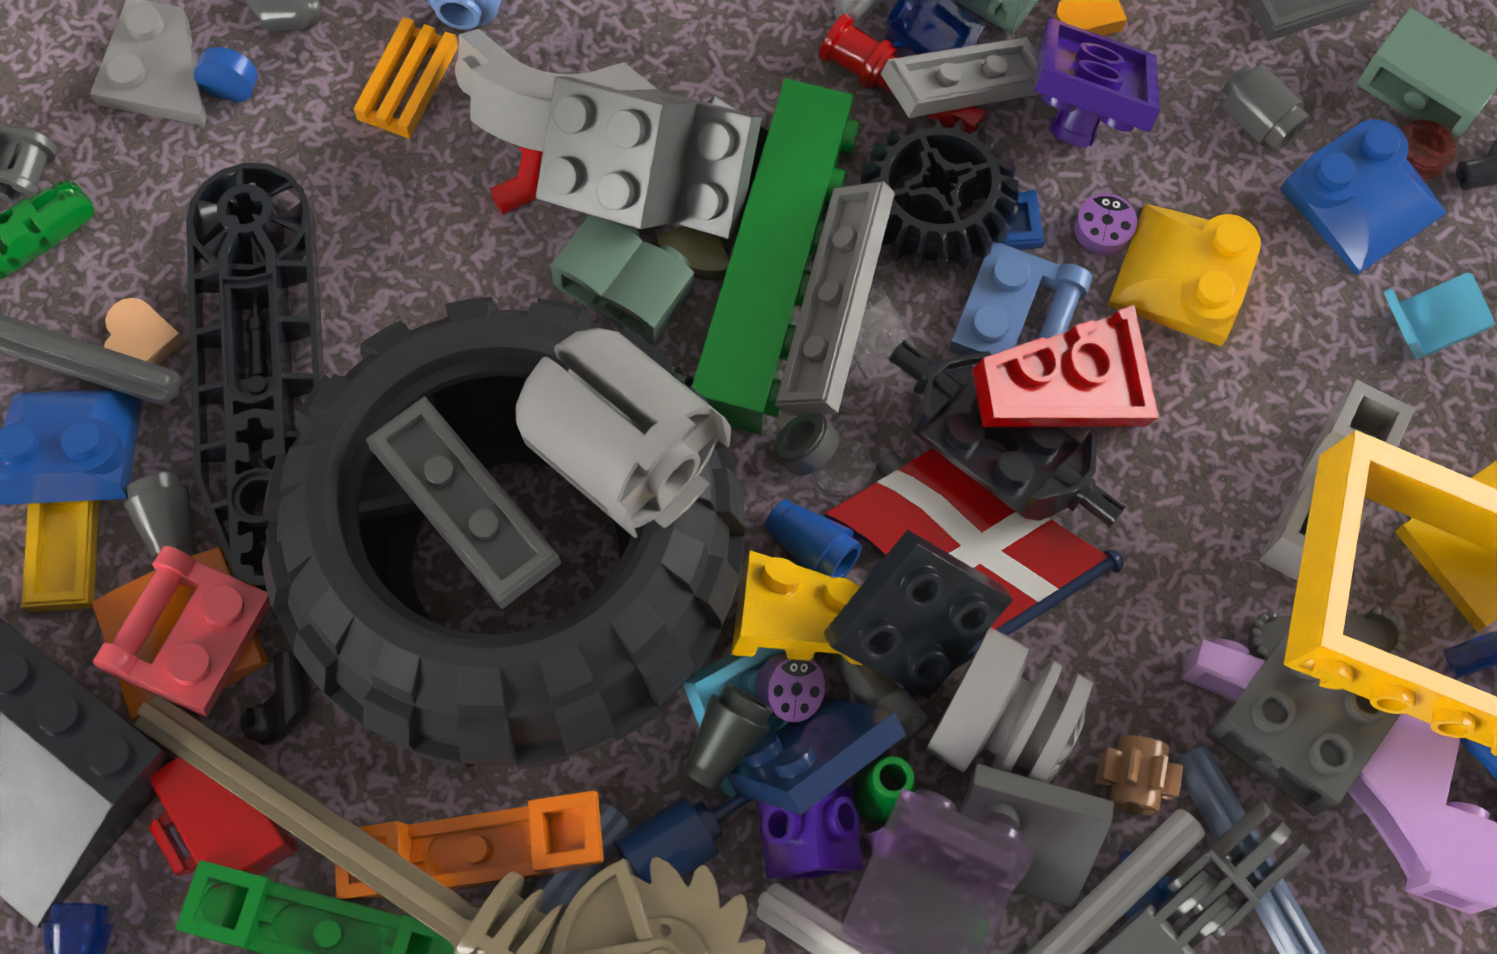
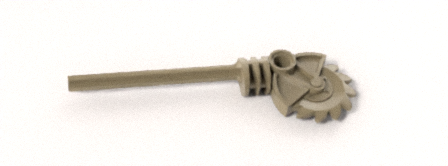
(605, 916)

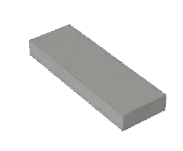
(963, 76)

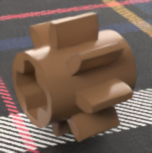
(1139, 775)

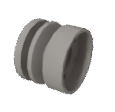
(1010, 714)

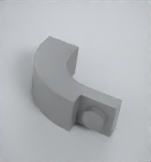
(515, 98)

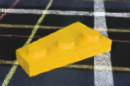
(787, 608)

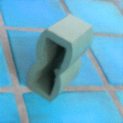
(624, 276)

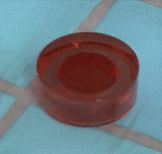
(1429, 147)

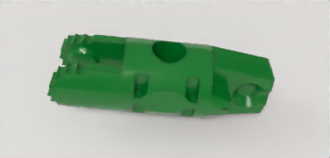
(40, 223)

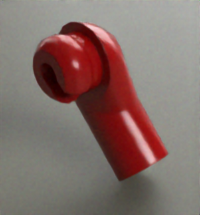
(521, 188)

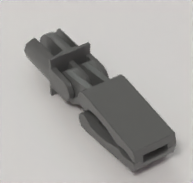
(1206, 897)

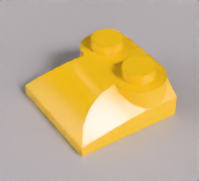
(1188, 271)

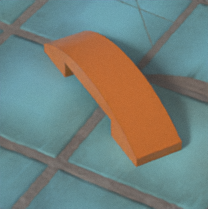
(482, 848)

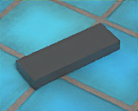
(463, 502)

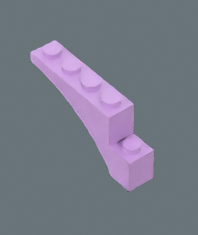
(1402, 789)

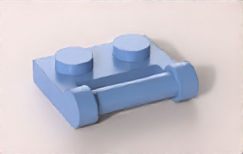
(1005, 294)

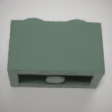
(1431, 74)

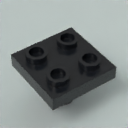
(917, 615)

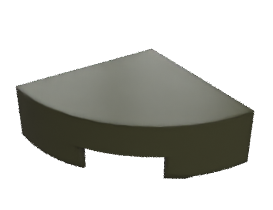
(700, 248)

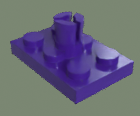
(1094, 82)

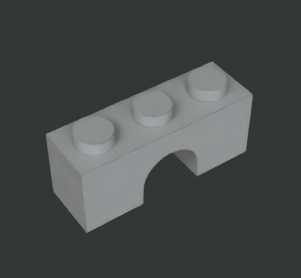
(1358, 409)

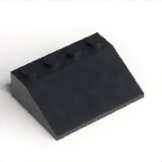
(67, 777)

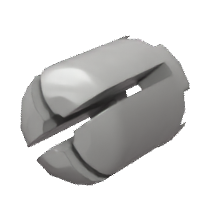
(620, 428)

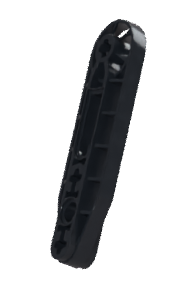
(251, 274)

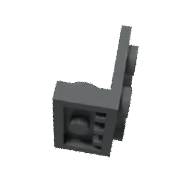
(1300, 734)

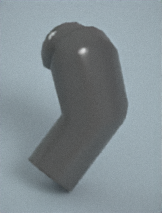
(286, 14)

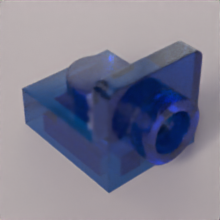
(931, 26)

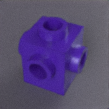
(812, 844)

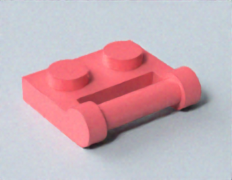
(203, 642)

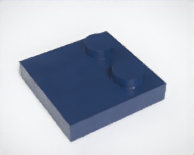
(815, 755)

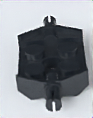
(1043, 465)

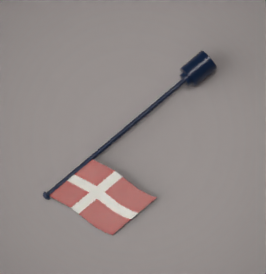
(942, 504)

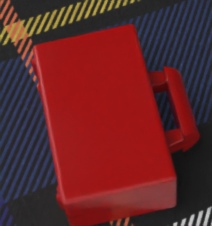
(213, 824)

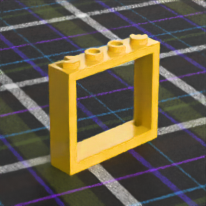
(1316, 644)

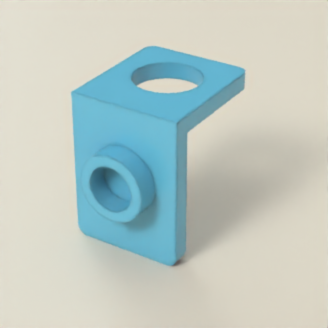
(1441, 315)

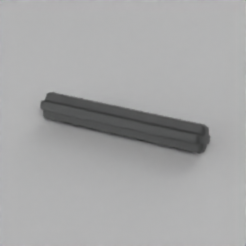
(88, 361)

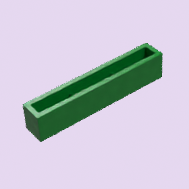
(773, 253)

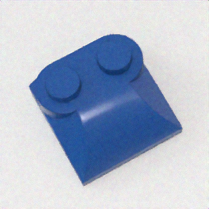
(1363, 194)
(68, 446)

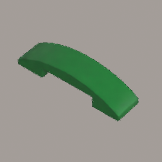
(283, 919)

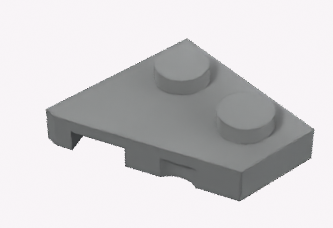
(151, 64)

